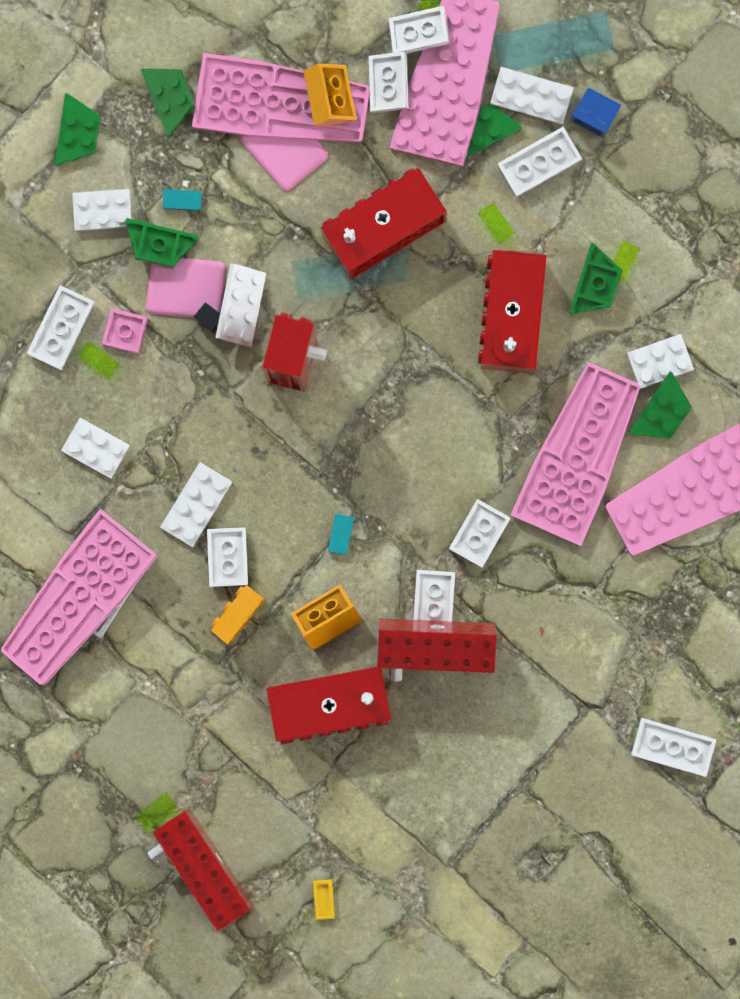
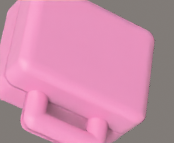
(286, 159)
(185, 287)

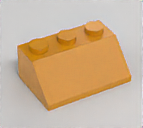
(329, 94)
(237, 614)
(326, 617)

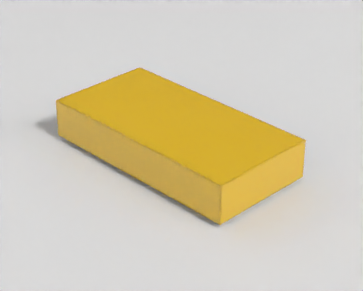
(323, 899)

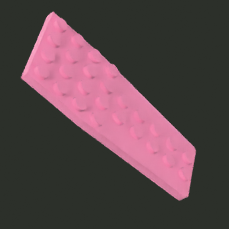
(449, 86)
(266, 102)
(578, 456)
(682, 495)
(78, 597)

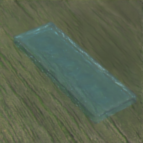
(554, 41)
(326, 276)

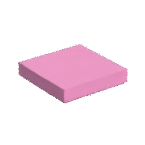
(125, 331)

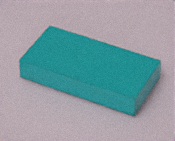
(182, 200)
(341, 534)

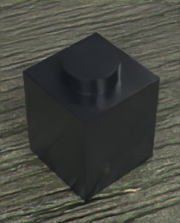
(208, 317)

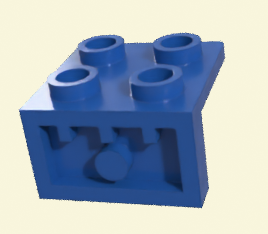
(595, 112)

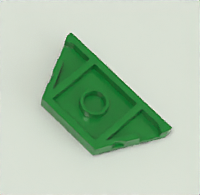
(169, 96)
(490, 128)
(77, 131)
(157, 243)
(597, 282)
(663, 411)

